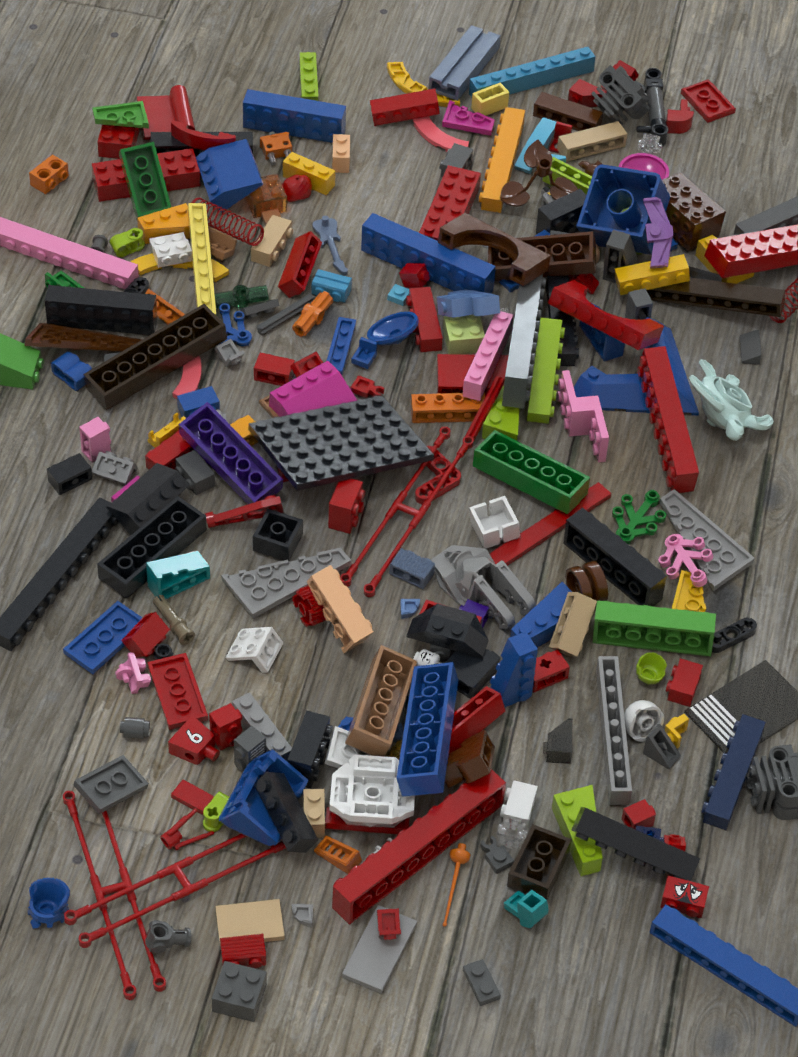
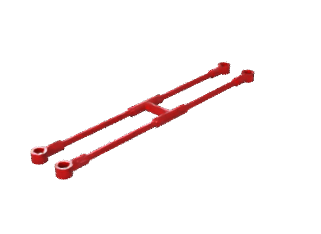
(397, 505)
(175, 868)
(101, 891)

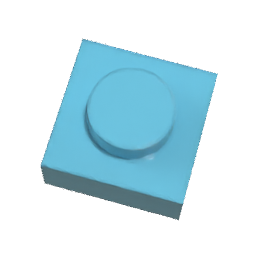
(398, 294)

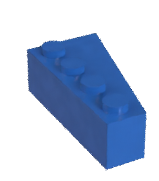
(516, 670)

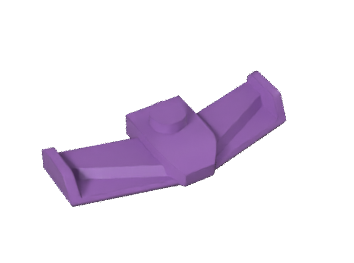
(659, 232)

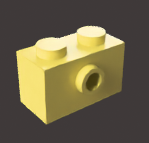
(490, 99)

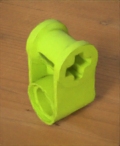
(126, 243)
(213, 811)

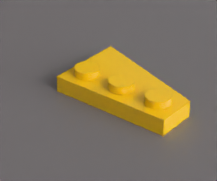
(687, 595)

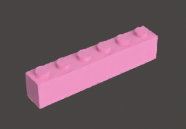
(487, 355)

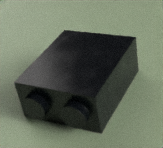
(473, 671)

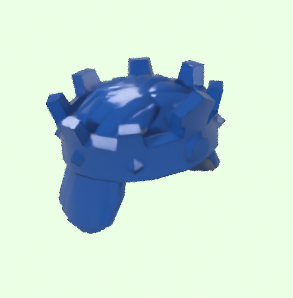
(48, 901)

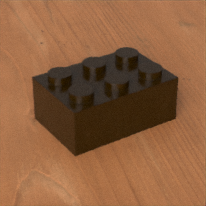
(539, 861)

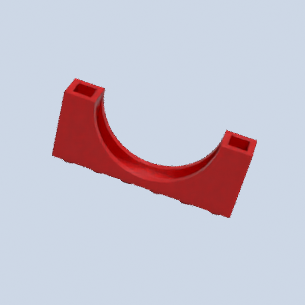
(636, 333)

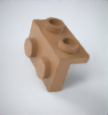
(221, 244)

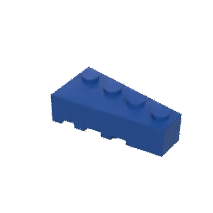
(543, 618)

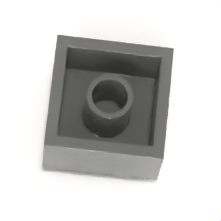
(239, 991)

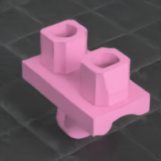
(130, 673)

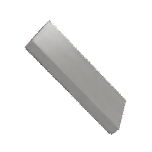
(375, 957)

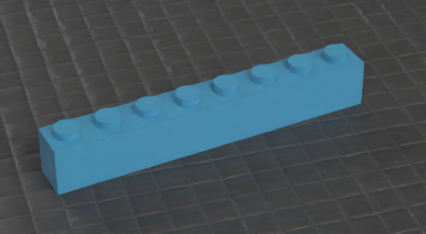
(538, 72)

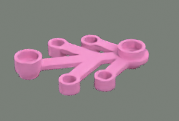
(675, 543)

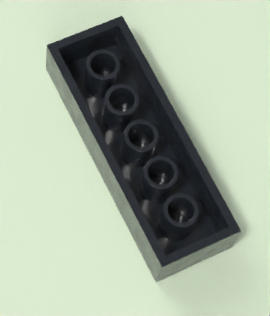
(101, 310)
(157, 539)
(619, 561)

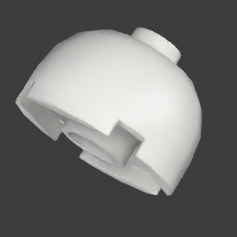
(642, 718)

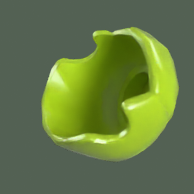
(651, 668)

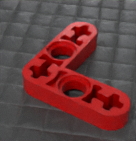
(448, 485)

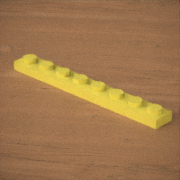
(201, 256)

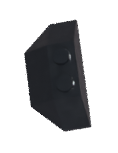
(450, 629)

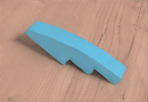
(543, 132)

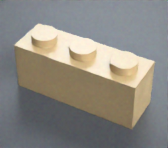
(274, 240)
(573, 624)

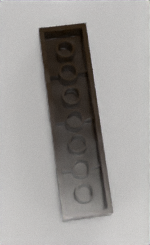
(155, 356)

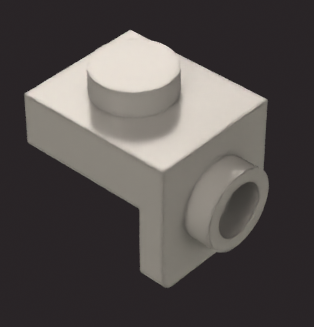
(229, 353)

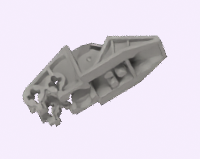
(462, 577)

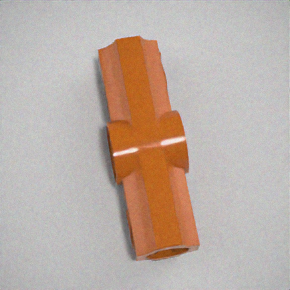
(312, 314)

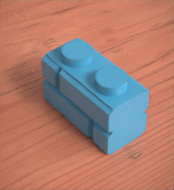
(335, 284)

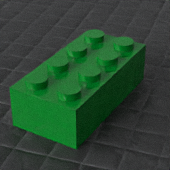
(144, 179)

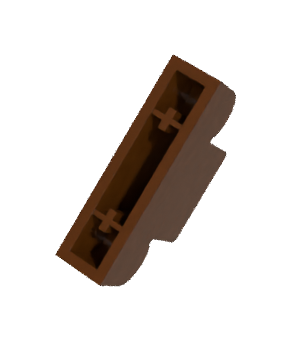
(470, 760)

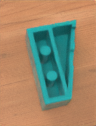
(176, 574)

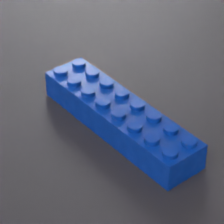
(445, 266)
(427, 730)

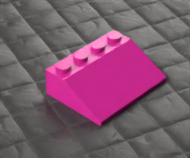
(311, 391)

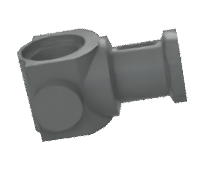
(163, 936)

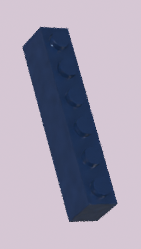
(733, 772)

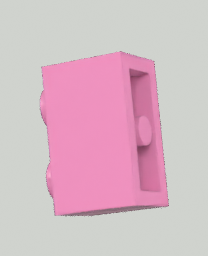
(94, 438)

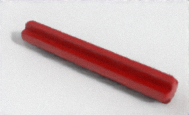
(485, 407)

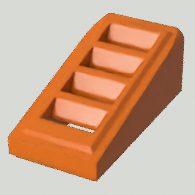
(349, 860)

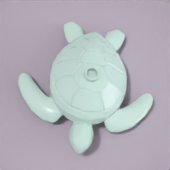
(727, 404)

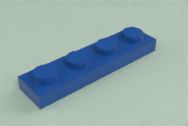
(341, 343)

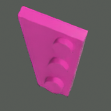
(462, 119)

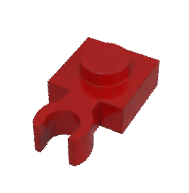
(366, 387)

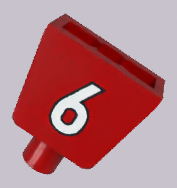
(193, 742)

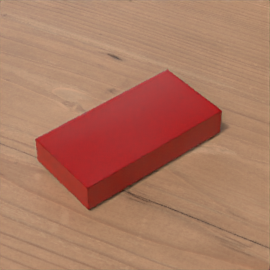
(191, 796)

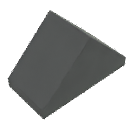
(660, 747)

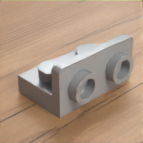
(114, 468)

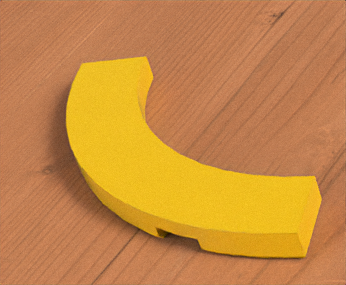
(403, 81)
(148, 263)

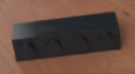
(286, 812)

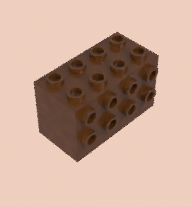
(691, 212)

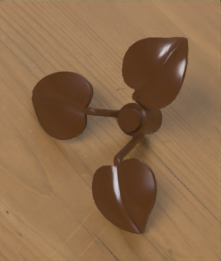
(539, 157)

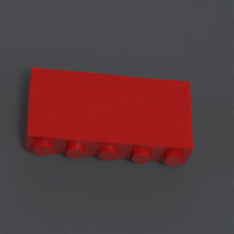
(453, 370)

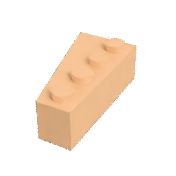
(340, 608)

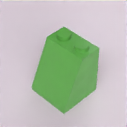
(19, 364)

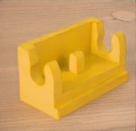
(166, 432)

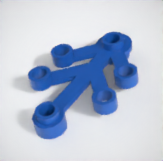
(240, 336)

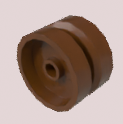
(588, 581)

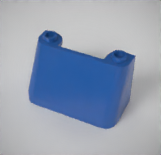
(245, 808)

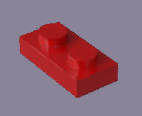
(306, 364)

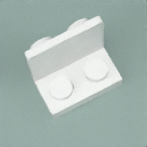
(256, 644)

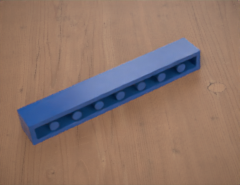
(727, 963)

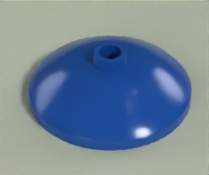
(393, 328)

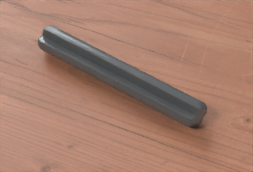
(284, 315)

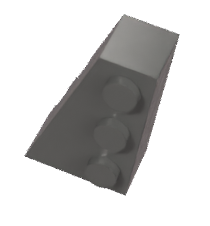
(618, 254)

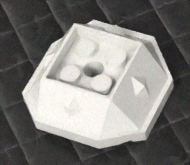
(368, 792)

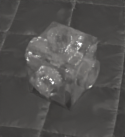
(650, 144)
(509, 839)

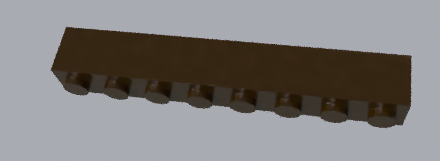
(723, 296)

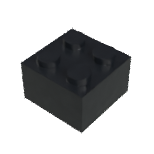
(277, 535)

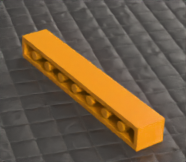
(502, 158)

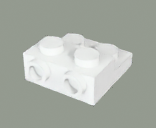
(171, 249)
(338, 751)

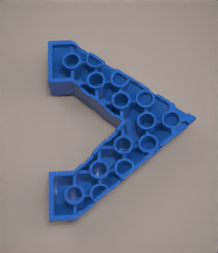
(625, 390)

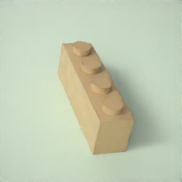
(592, 141)

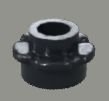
(162, 649)

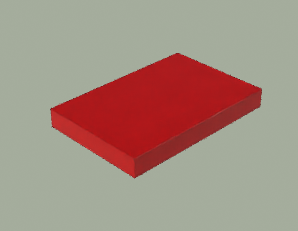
(708, 100)

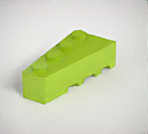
(566, 808)

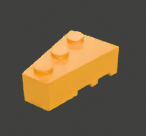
(165, 222)

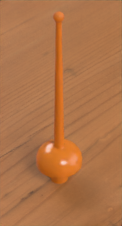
(459, 856)

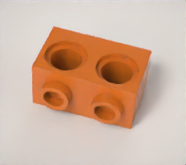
(49, 174)

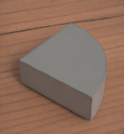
(303, 913)

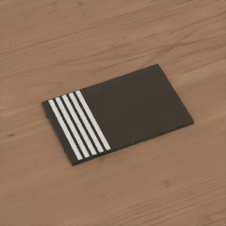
(756, 693)

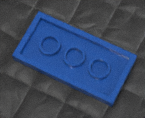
(102, 638)

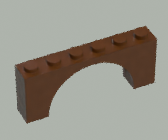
(468, 230)

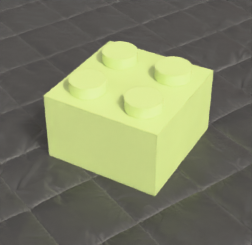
(463, 334)

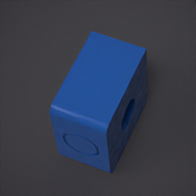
(613, 191)

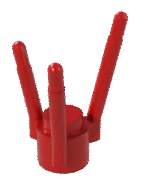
(172, 837)

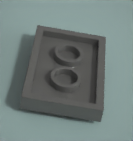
(110, 784)

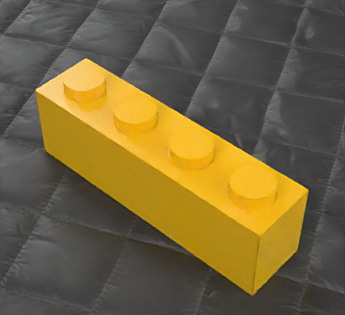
(642, 277)

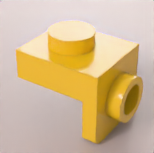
(676, 727)

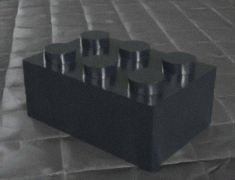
(561, 214)
(310, 746)

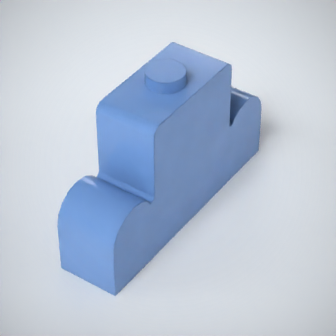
(468, 303)

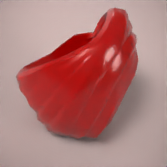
(297, 187)

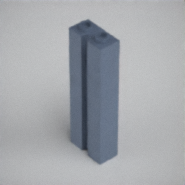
(464, 62)

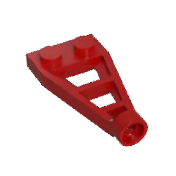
(245, 512)

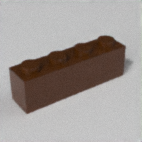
(567, 112)

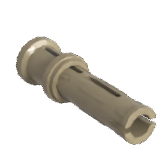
(177, 625)

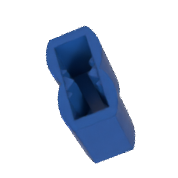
(71, 370)

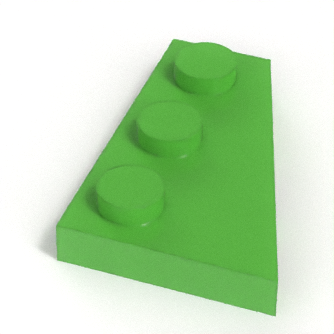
(125, 114)

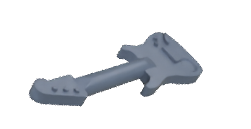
(327, 231)

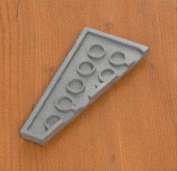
(690, 523)
(277, 582)

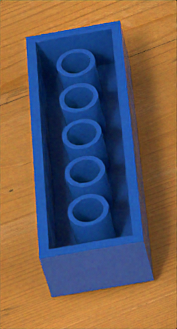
(293, 115)

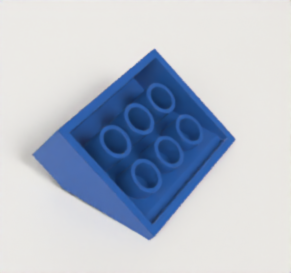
(229, 173)

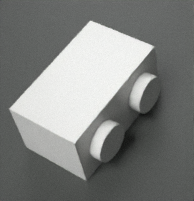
(520, 802)

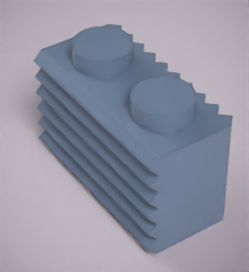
(412, 568)

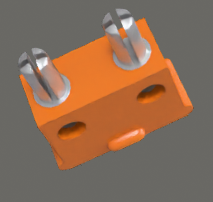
(275, 146)

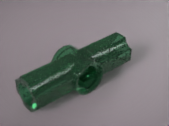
(242, 296)

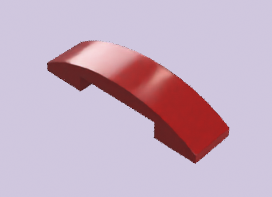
(198, 139)

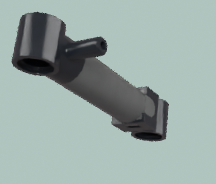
(657, 121)

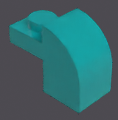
(528, 907)

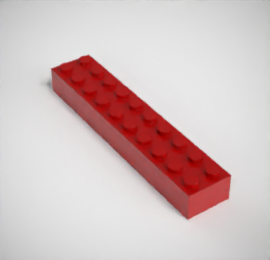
(417, 846)

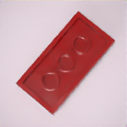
(177, 690)

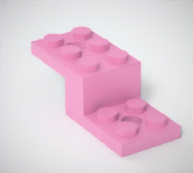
(583, 416)

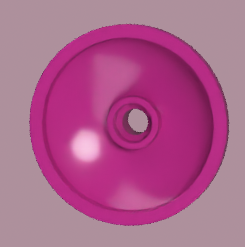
(646, 162)

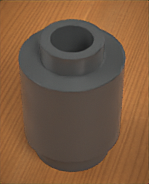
(135, 727)

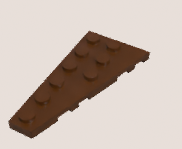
(66, 337)

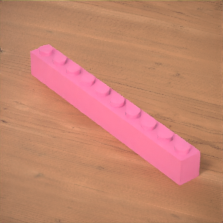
(67, 254)

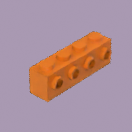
(443, 408)

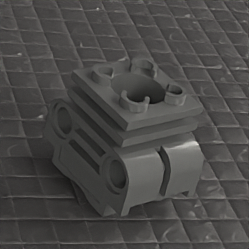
(621, 95)
(775, 782)

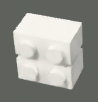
(498, 526)

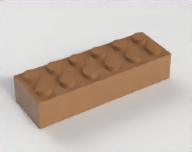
(381, 702)

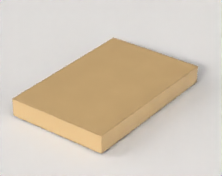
(251, 919)

